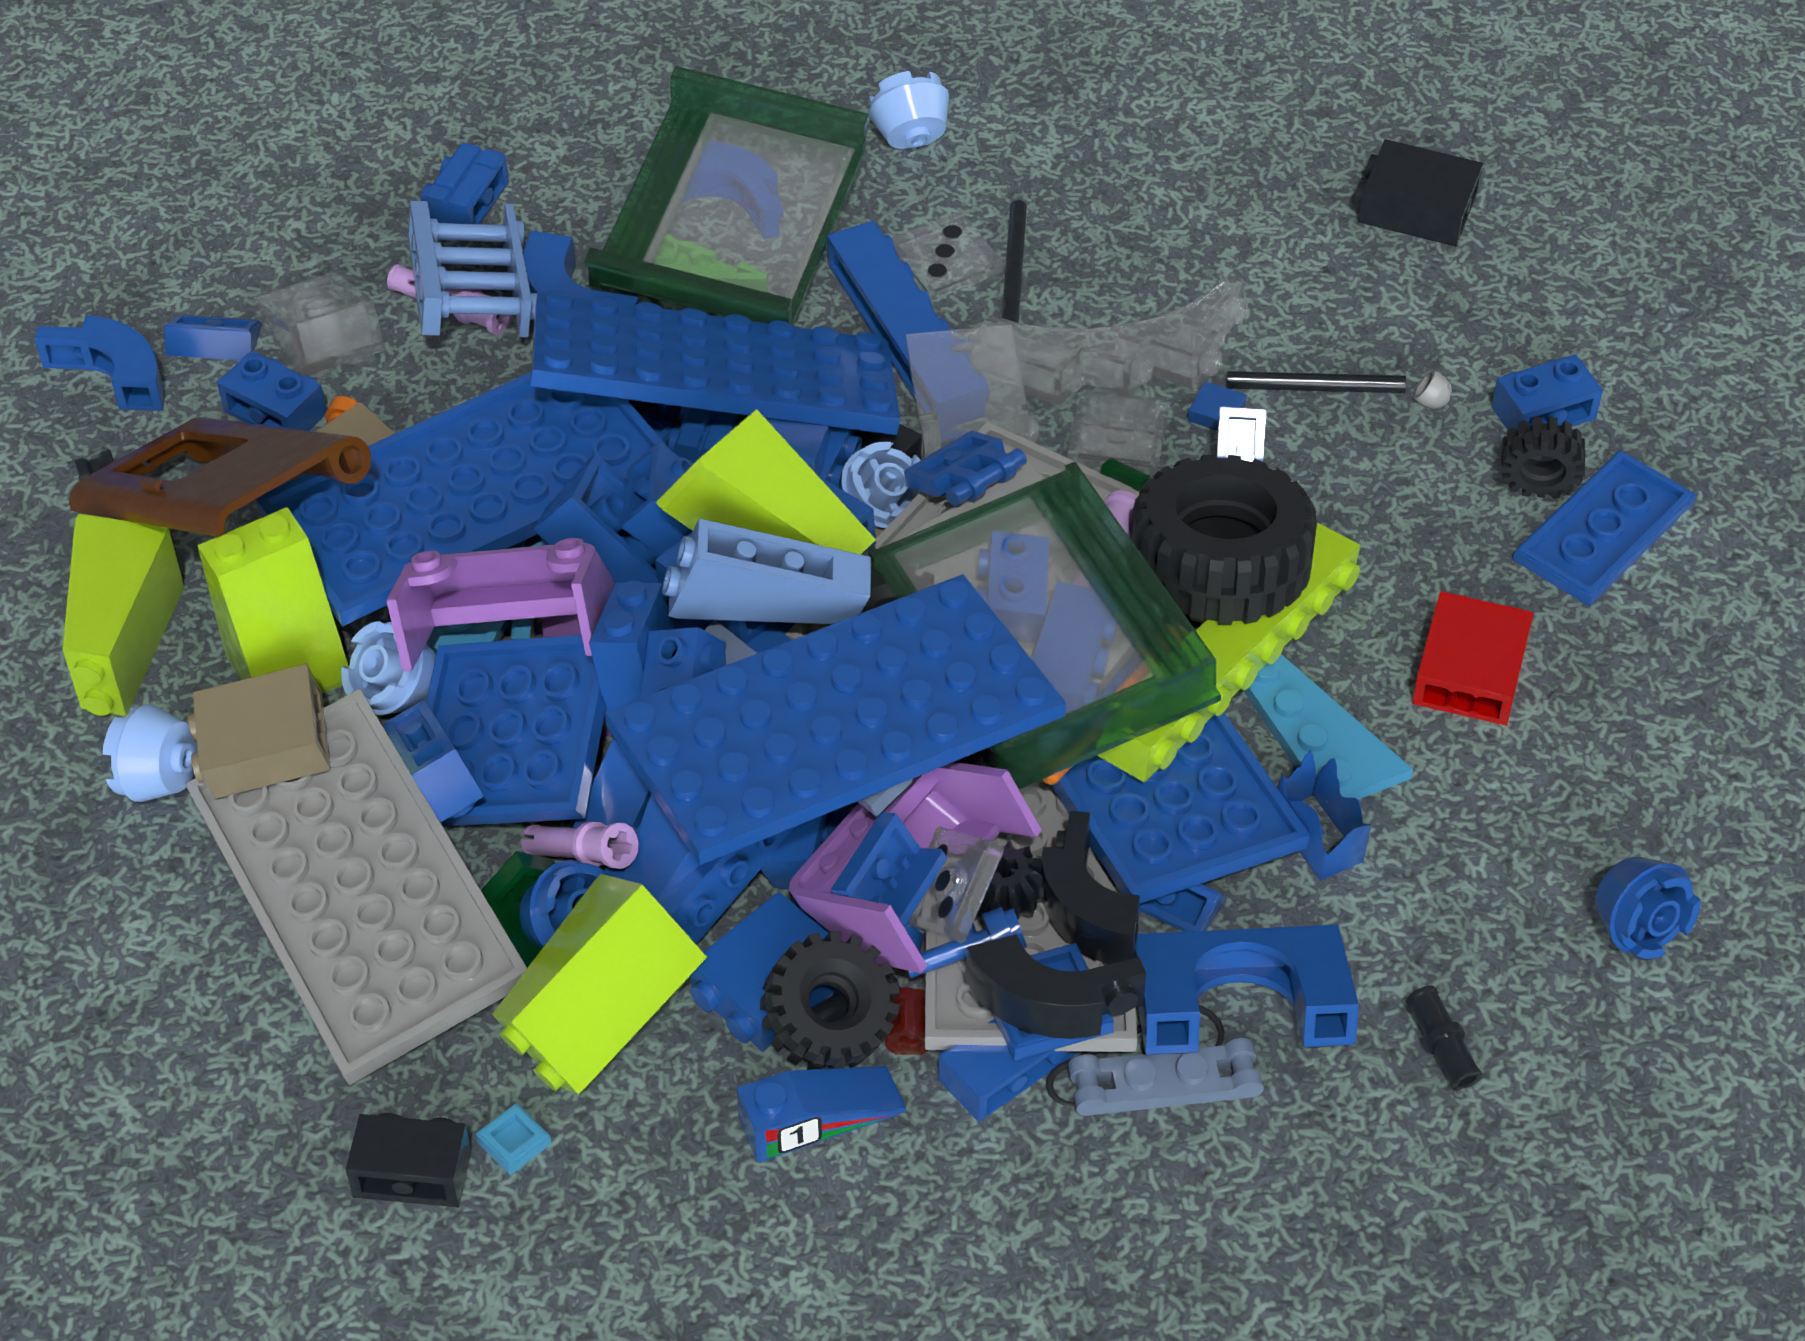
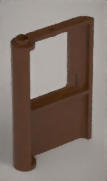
(245, 466)

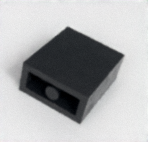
(1418, 192)

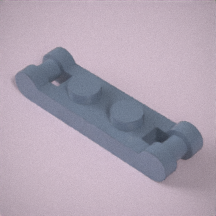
(1165, 1079)

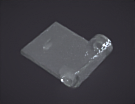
(965, 381)

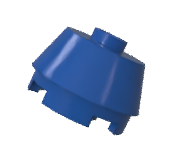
(553, 898)
(1646, 905)

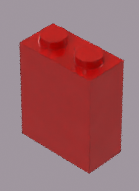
(1473, 658)

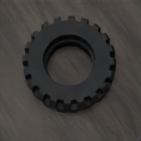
(1226, 537)

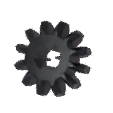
(1015, 883)

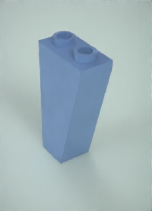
(763, 578)

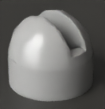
(1433, 390)

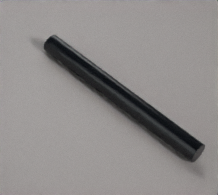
(1014, 261)
(1316, 382)

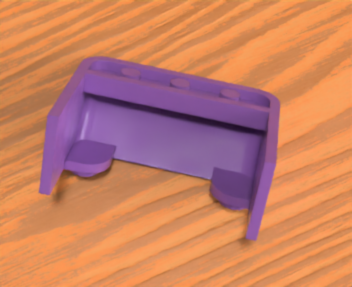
(497, 587)
(953, 797)

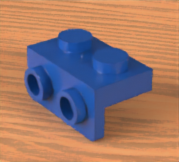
(890, 868)

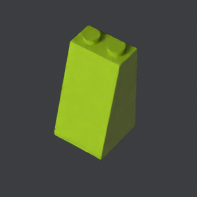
(765, 487)
(272, 601)
(117, 608)
(596, 982)

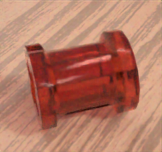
(908, 1024)

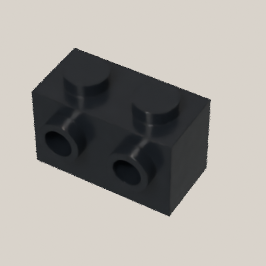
(408, 1160)

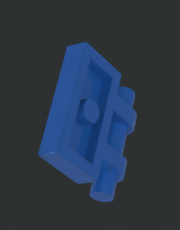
(965, 468)

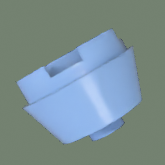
(910, 109)
(879, 480)
(379, 673)
(149, 753)

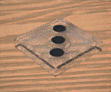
(947, 255)
(959, 886)

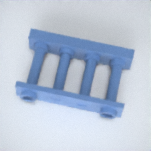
(432, 279)

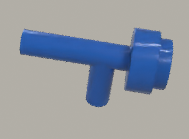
(998, 925)

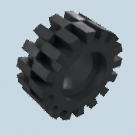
(1543, 440)

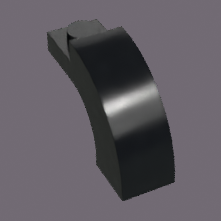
(1078, 906)
(1046, 998)

